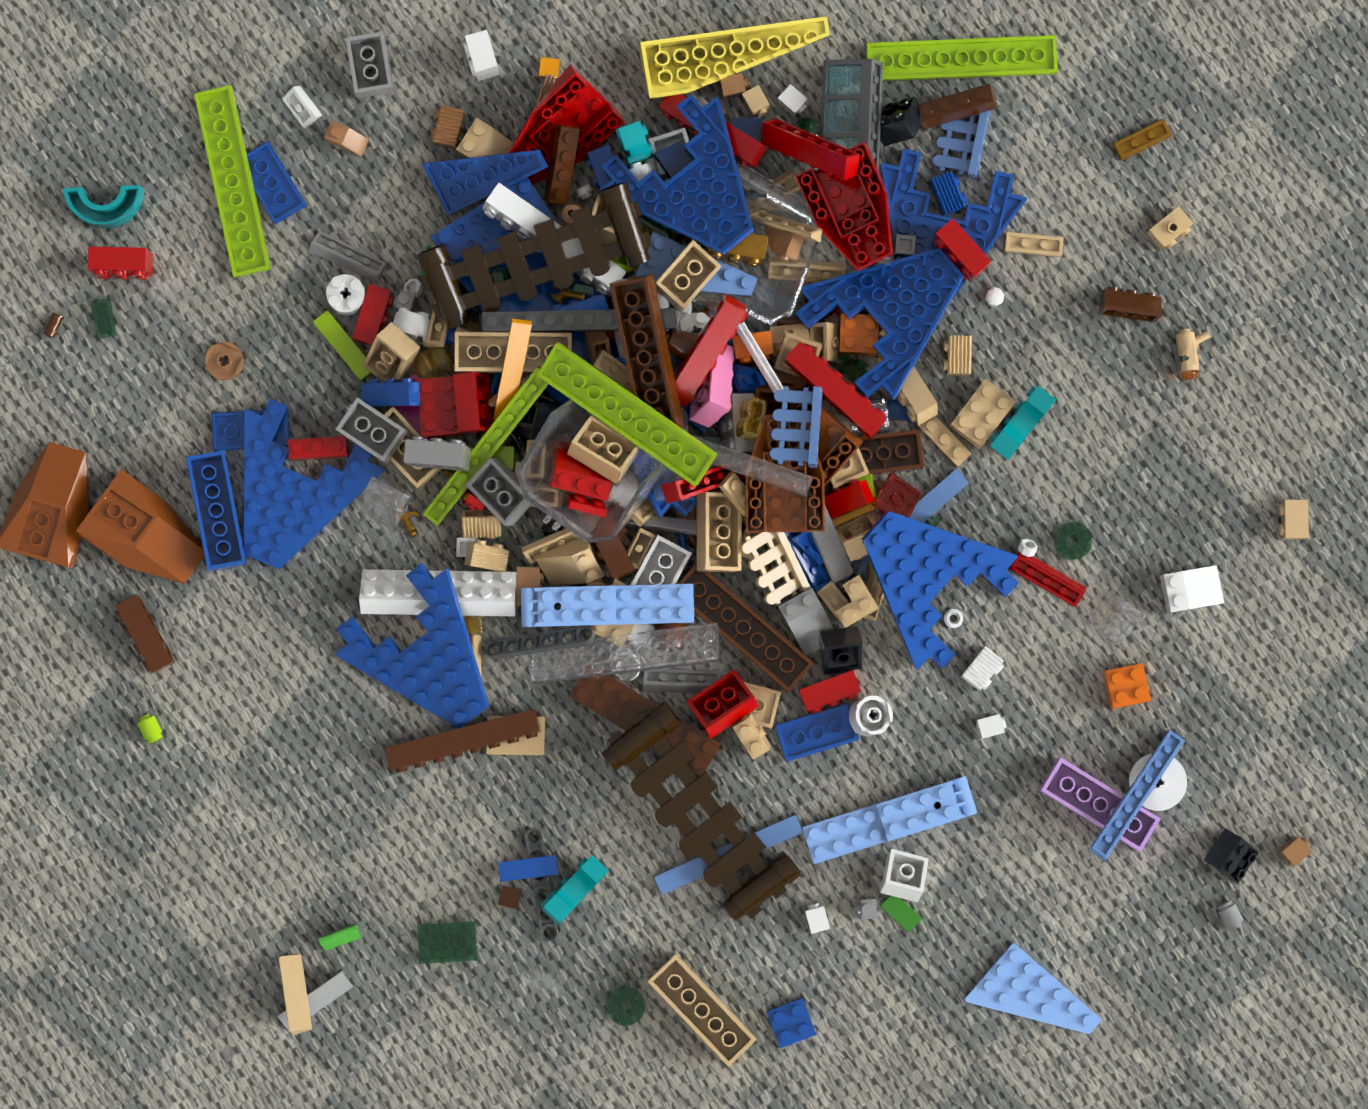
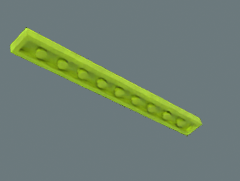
(487, 447)

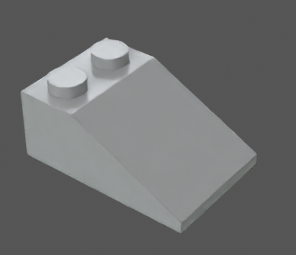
(806, 620)

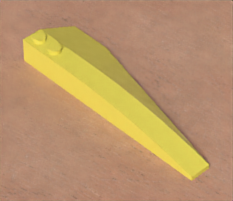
(698, 60)

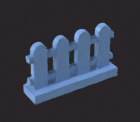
(965, 146)
(797, 416)

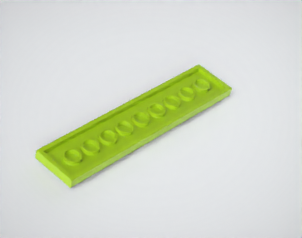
(966, 57)
(232, 181)
(627, 414)

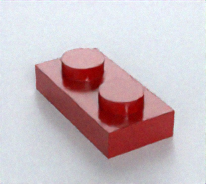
(472, 502)
(582, 504)

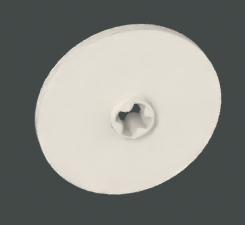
(1167, 794)

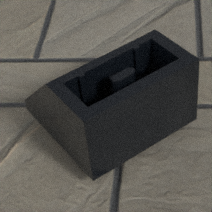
(899, 121)
(1231, 855)

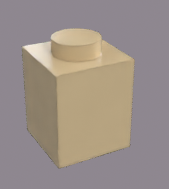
(756, 101)

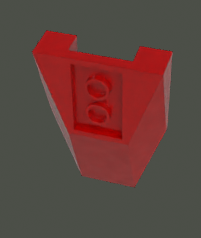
(572, 103)
(852, 210)

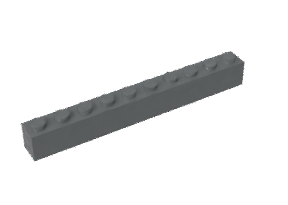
(566, 320)

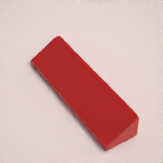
(1048, 579)

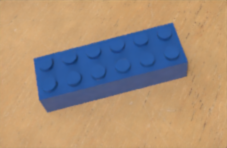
(215, 511)

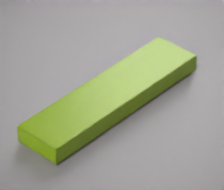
(342, 344)

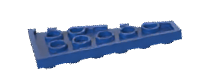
(474, 178)

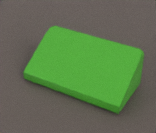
(901, 912)
(340, 937)

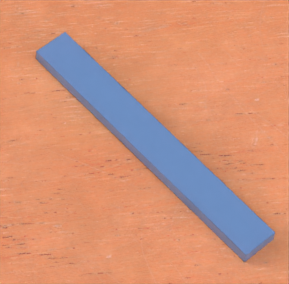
(929, 504)
(1136, 795)
(694, 869)

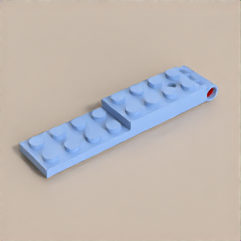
(607, 605)
(889, 820)

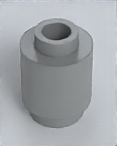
(1230, 915)

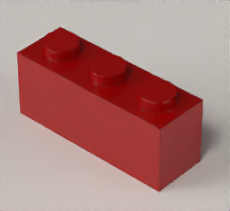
(373, 314)
(318, 448)
(848, 498)
(830, 691)

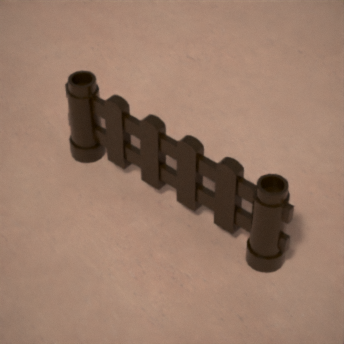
(620, 214)
(649, 731)

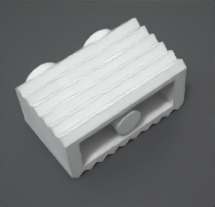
(982, 669)

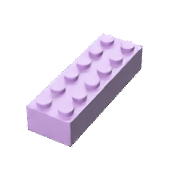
(1094, 801)

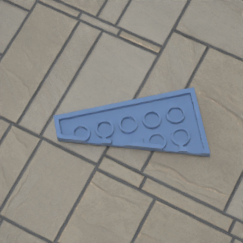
(725, 281)

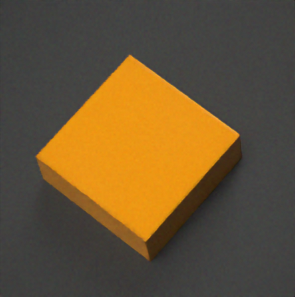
(549, 66)

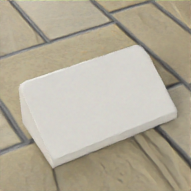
(301, 106)

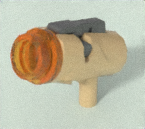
(1186, 353)

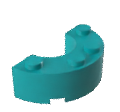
(634, 142)
(109, 215)
(1022, 422)
(573, 890)

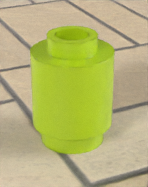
(149, 728)

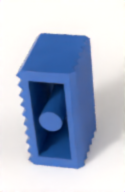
(947, 193)

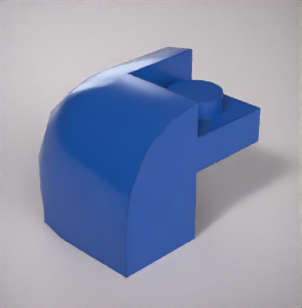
(746, 379)

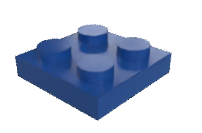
(791, 1023)

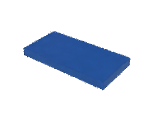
(273, 184)
(229, 430)
(816, 732)

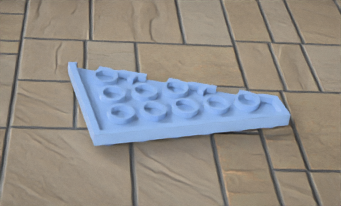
(1027, 990)

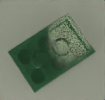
(447, 942)

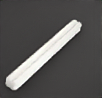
(759, 357)

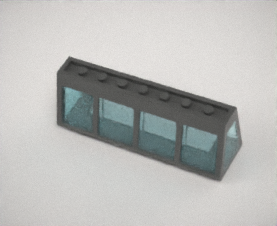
(852, 103)

